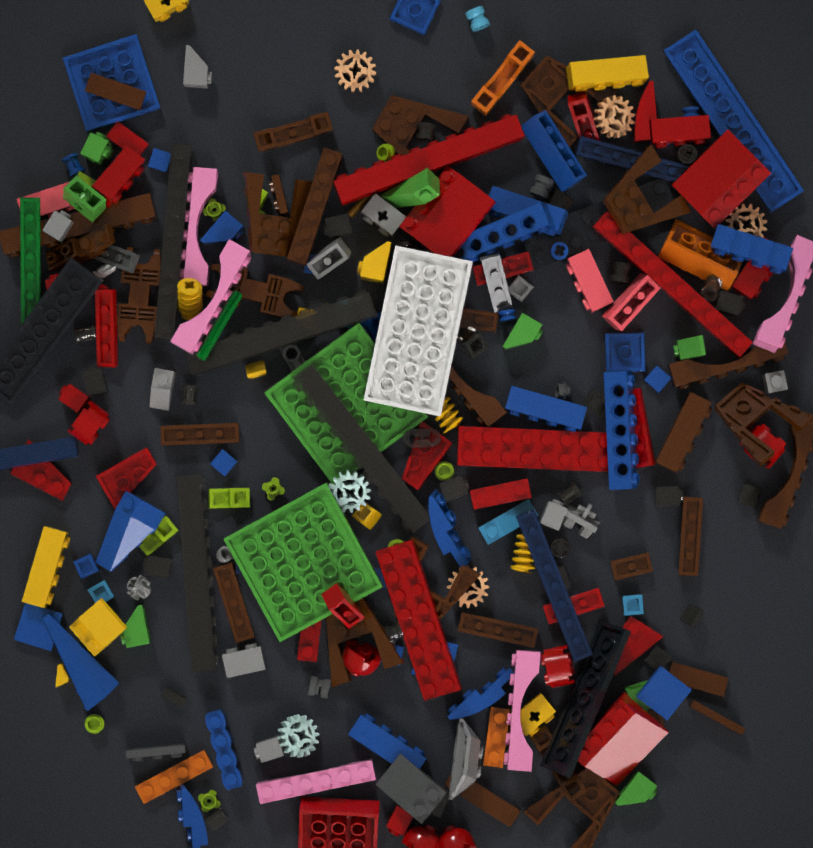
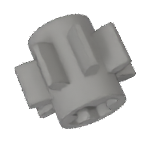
(138, 587)

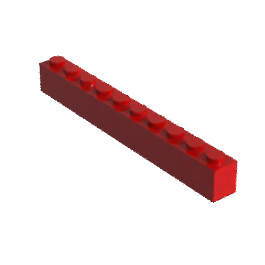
(434, 157)
(673, 285)

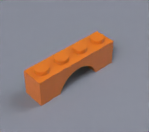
(503, 78)

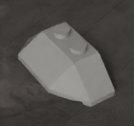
(465, 759)

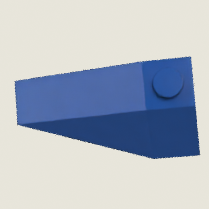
(128, 528)

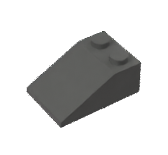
(411, 788)

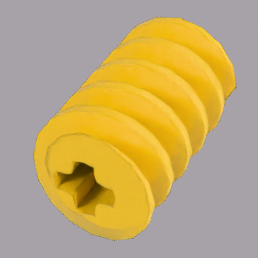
(189, 298)
(448, 416)
(524, 556)

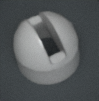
(225, 556)

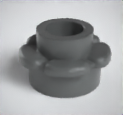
(562, 391)

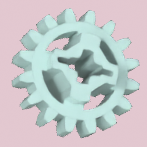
(354, 485)
(304, 731)

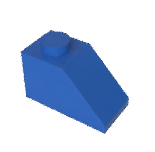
(222, 230)

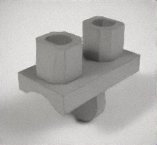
(583, 517)

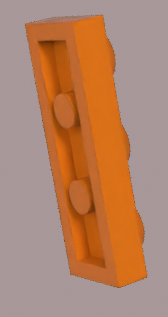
(496, 737)

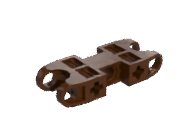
(263, 292)
(139, 298)

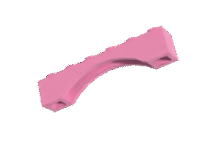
(204, 185)
(772, 330)
(191, 332)
(519, 752)
(316, 781)

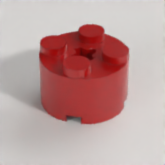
(88, 423)
(777, 444)
(558, 666)

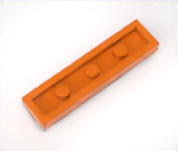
(174, 776)

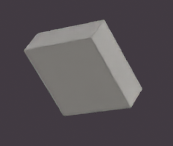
(520, 288)

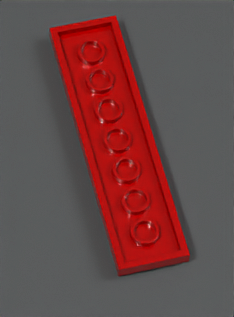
(532, 449)
(418, 620)

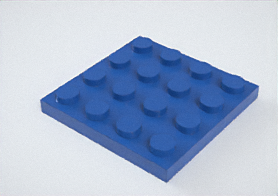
(120, 62)

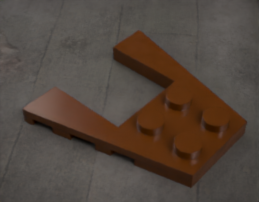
(546, 87)
(400, 119)
(629, 205)
(268, 232)
(745, 407)
(461, 584)
(339, 633)
(594, 804)

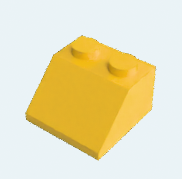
(375, 264)
(98, 627)

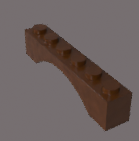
(315, 206)
(689, 371)
(485, 406)
(775, 509)

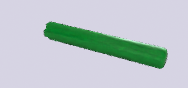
(219, 325)

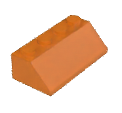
(691, 252)

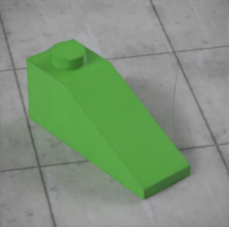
(414, 191)

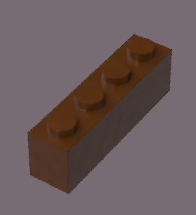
(683, 432)

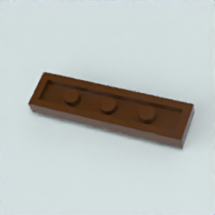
(200, 434)
(690, 536)
(233, 602)
(497, 629)

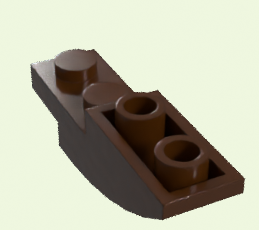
(81, 249)

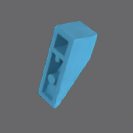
(504, 523)

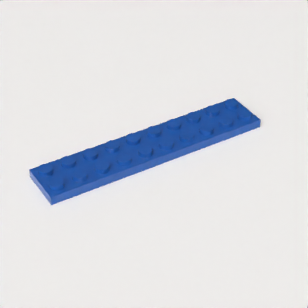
(728, 111)

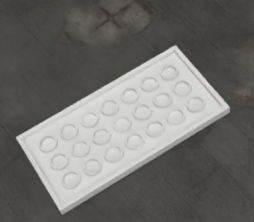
(418, 330)

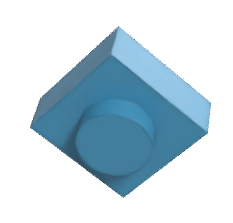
(100, 591)
(632, 605)

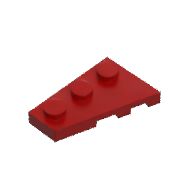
(424, 460)
(126, 475)
(45, 477)
(639, 641)

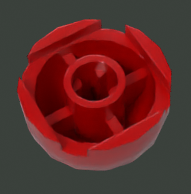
(360, 658)
(421, 837)
(456, 838)

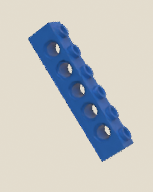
(542, 221)
(614, 420)

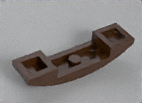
(293, 132)
(571, 786)
(489, 803)

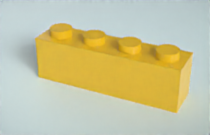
(607, 73)
(45, 567)

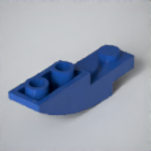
(442, 524)
(476, 702)
(191, 817)

